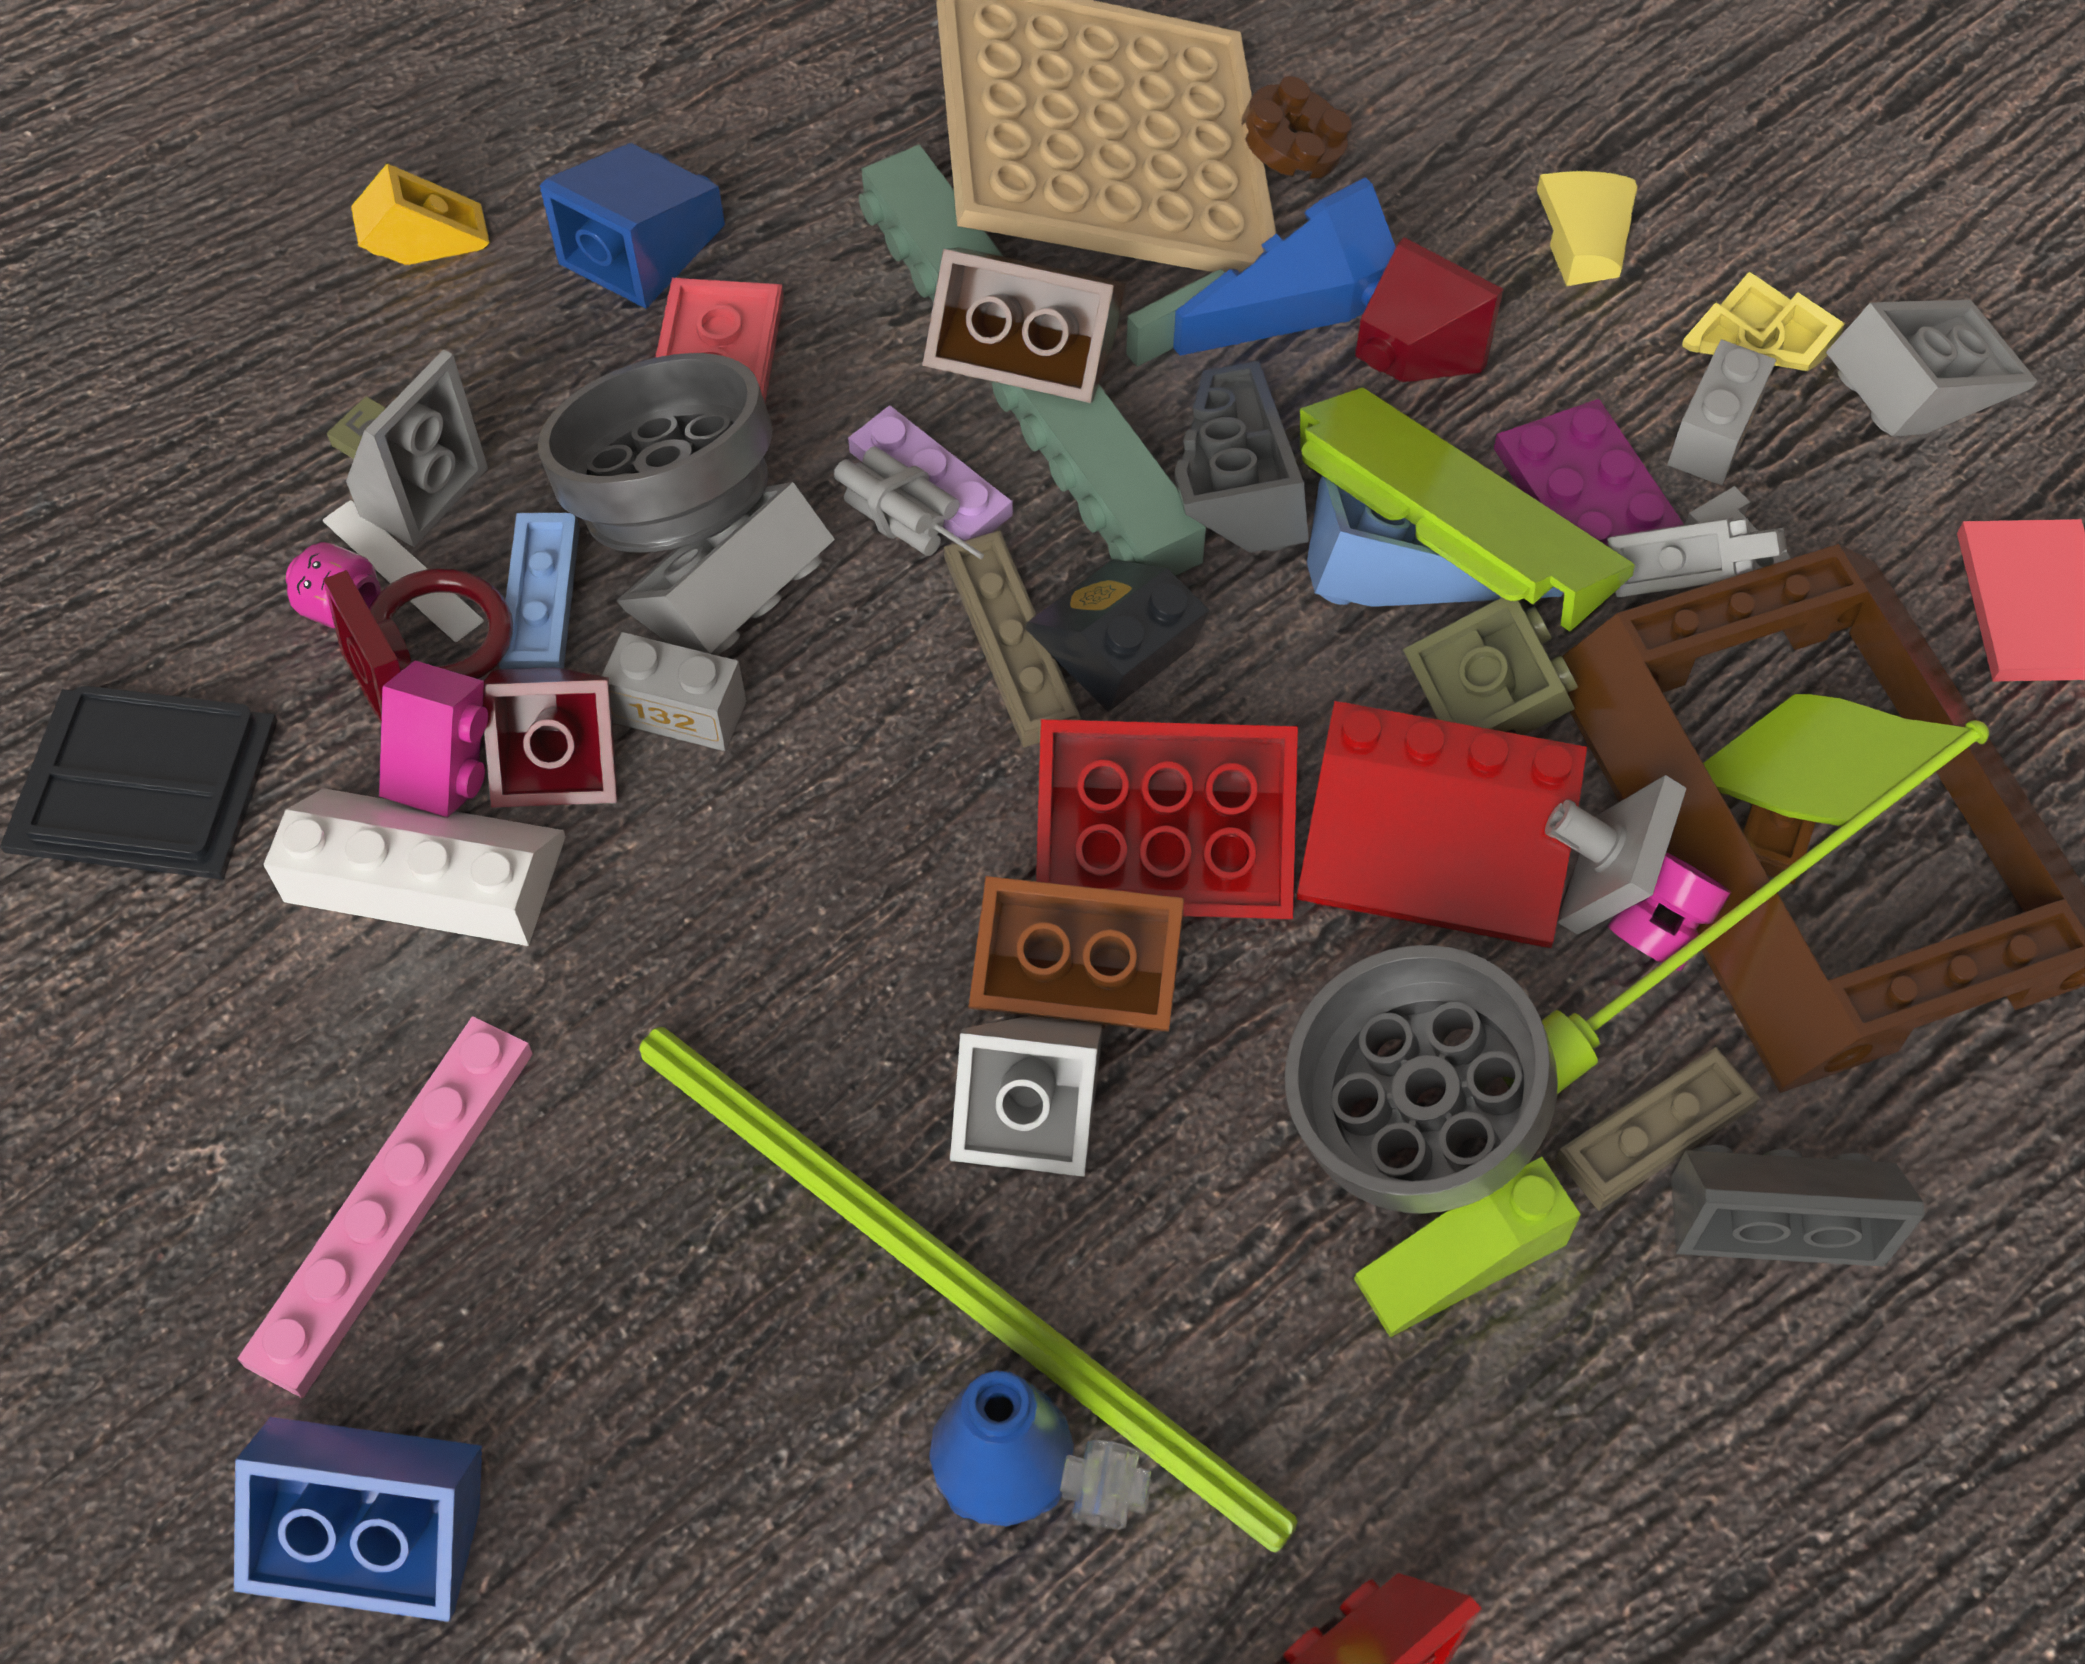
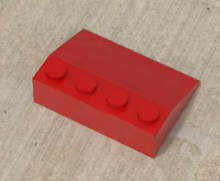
(1171, 812)
(1440, 824)
(1392, 1625)

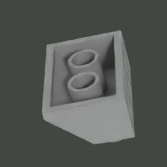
(718, 583)

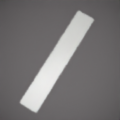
(394, 562)

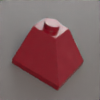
(1428, 318)
(549, 738)

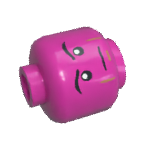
(321, 560)

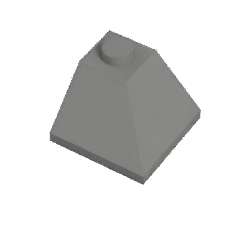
(1026, 1094)

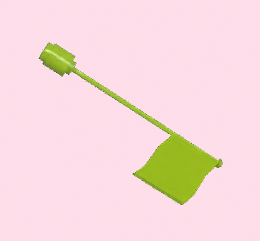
(1807, 762)

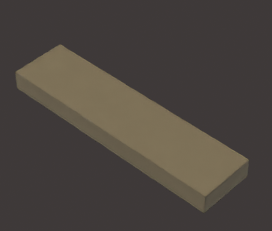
(999, 613)

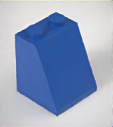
(630, 220)

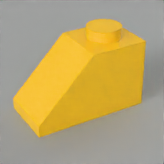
(416, 219)

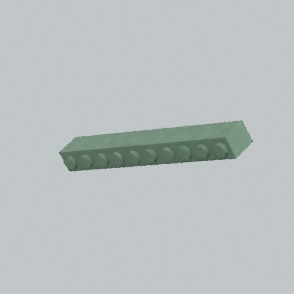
(1086, 444)

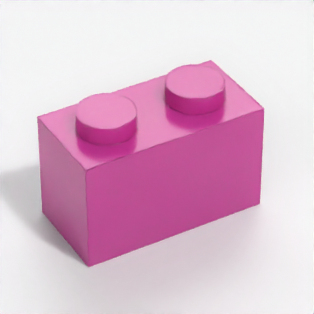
(431, 738)

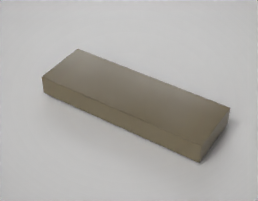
(1657, 1128)

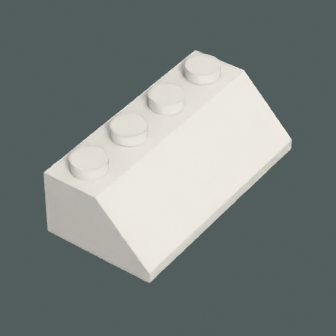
(414, 865)

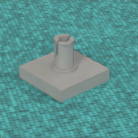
(1617, 851)

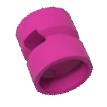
(1685, 892)

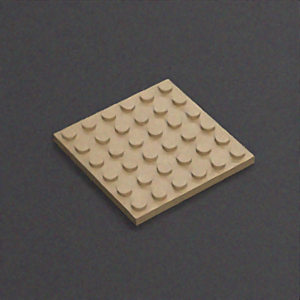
(1103, 131)

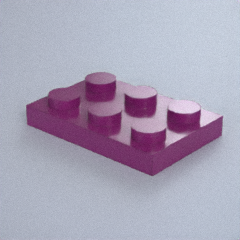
(1585, 472)

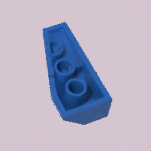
(1297, 283)

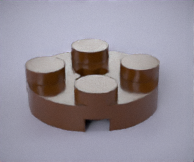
(1320, 128)

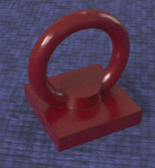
(374, 643)

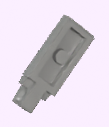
(1693, 554)

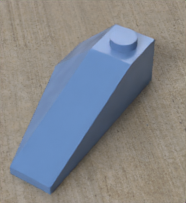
(1379, 560)

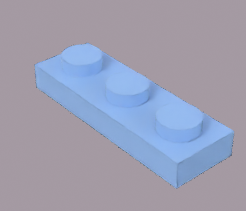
(541, 589)

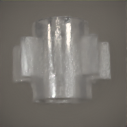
(1106, 1484)

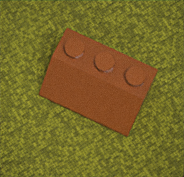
(1077, 953)

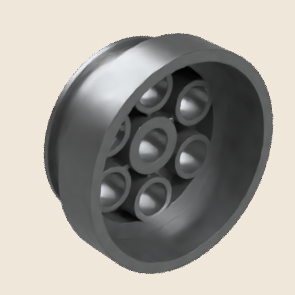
(660, 451)
(1421, 998)

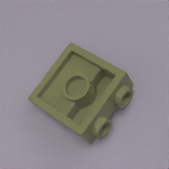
(1493, 670)

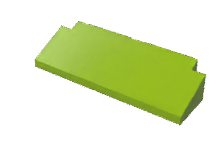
(1458, 505)

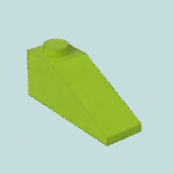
(1470, 1249)

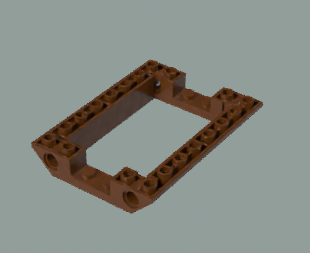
(1763, 964)

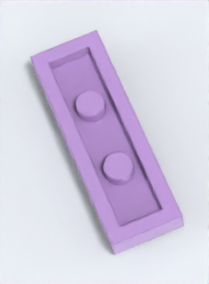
(981, 504)

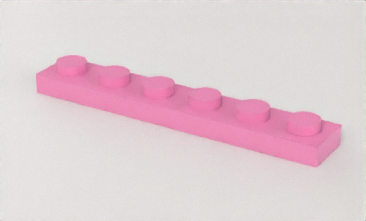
(385, 1208)

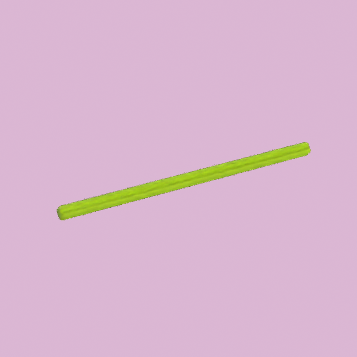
(973, 1292)

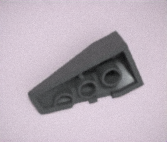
(1240, 465)

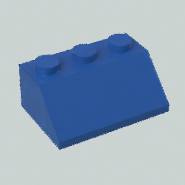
(355, 1517)

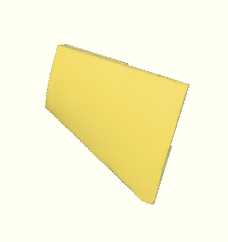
(1588, 222)
(1768, 323)

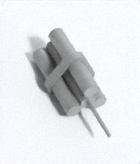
(900, 500)

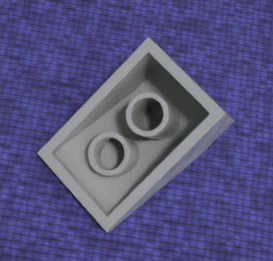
(1926, 364)
(418, 455)

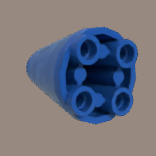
(1000, 1450)

